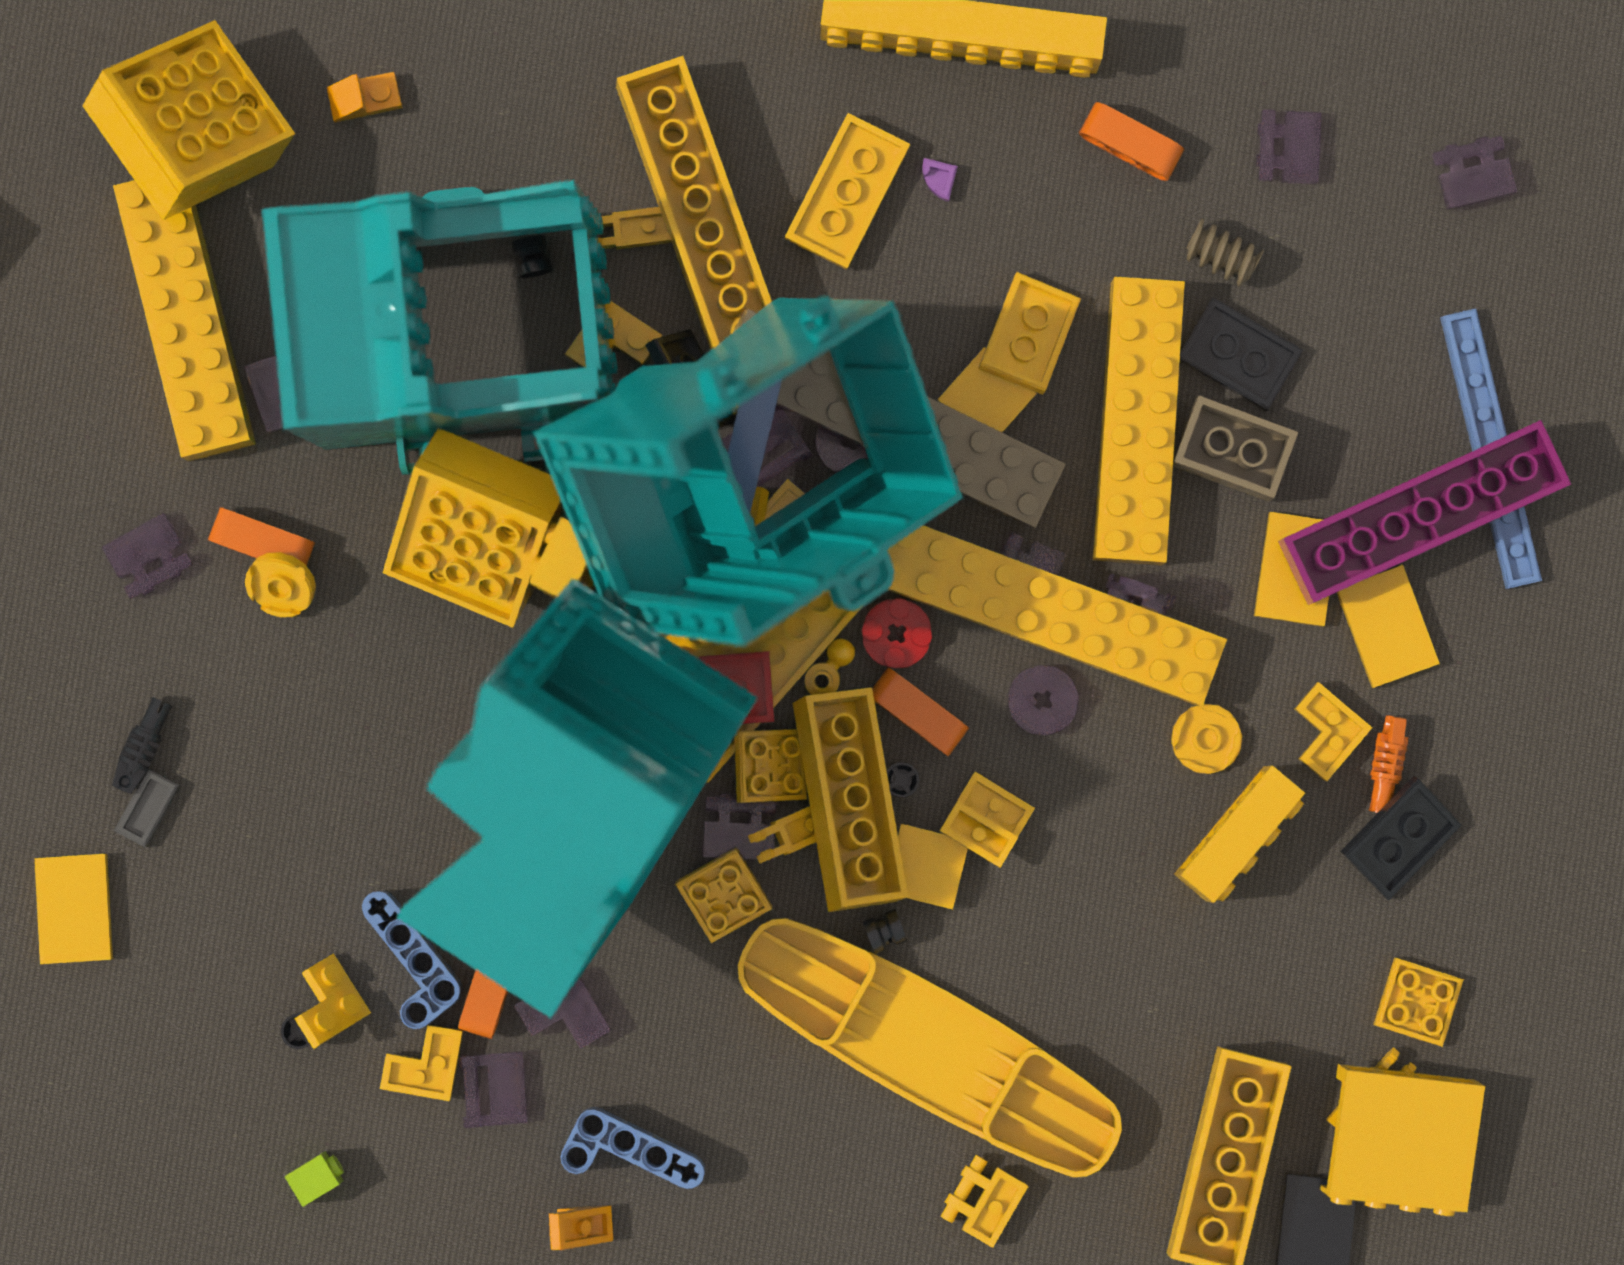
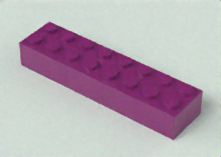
(1424, 512)

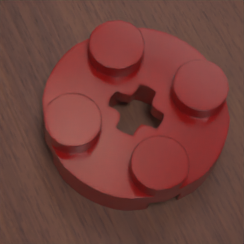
(900, 613)

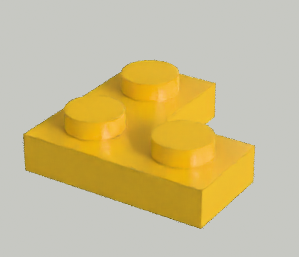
(629, 337)
(1339, 731)
(338, 1006)
(433, 1073)

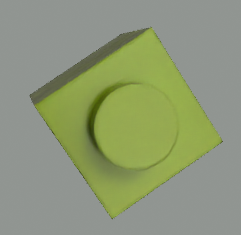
(315, 1178)

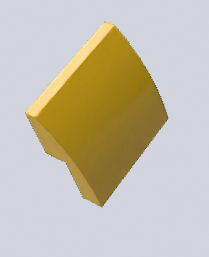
(987, 819)

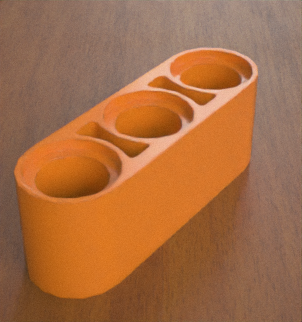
(1131, 141)
(256, 537)
(918, 711)
(483, 1006)

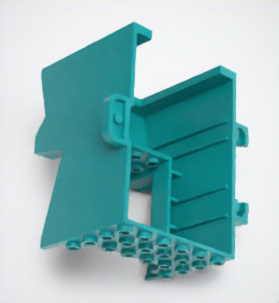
(356, 330)
(669, 519)
(577, 785)

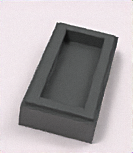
(147, 808)

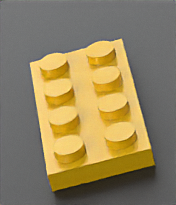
(847, 191)

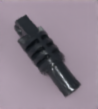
(140, 747)

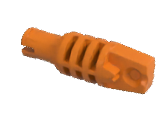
(1388, 761)

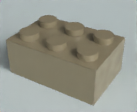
(1234, 448)

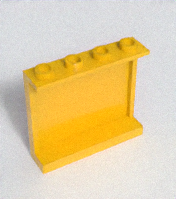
(1404, 1140)

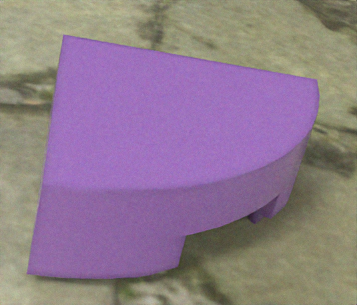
(939, 177)

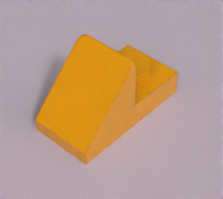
(364, 96)
(580, 1227)

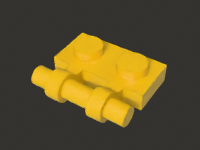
(993, 1207)

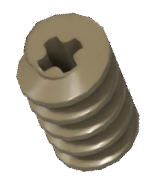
(1222, 253)

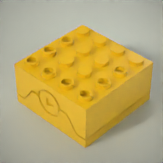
(188, 119)
(473, 527)

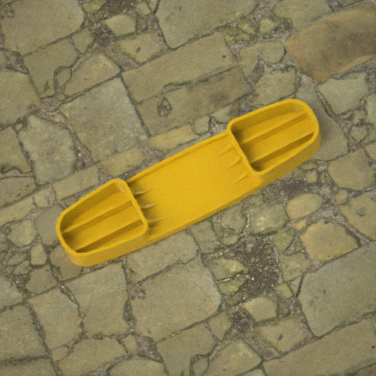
(929, 1047)

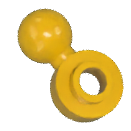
(839, 654)

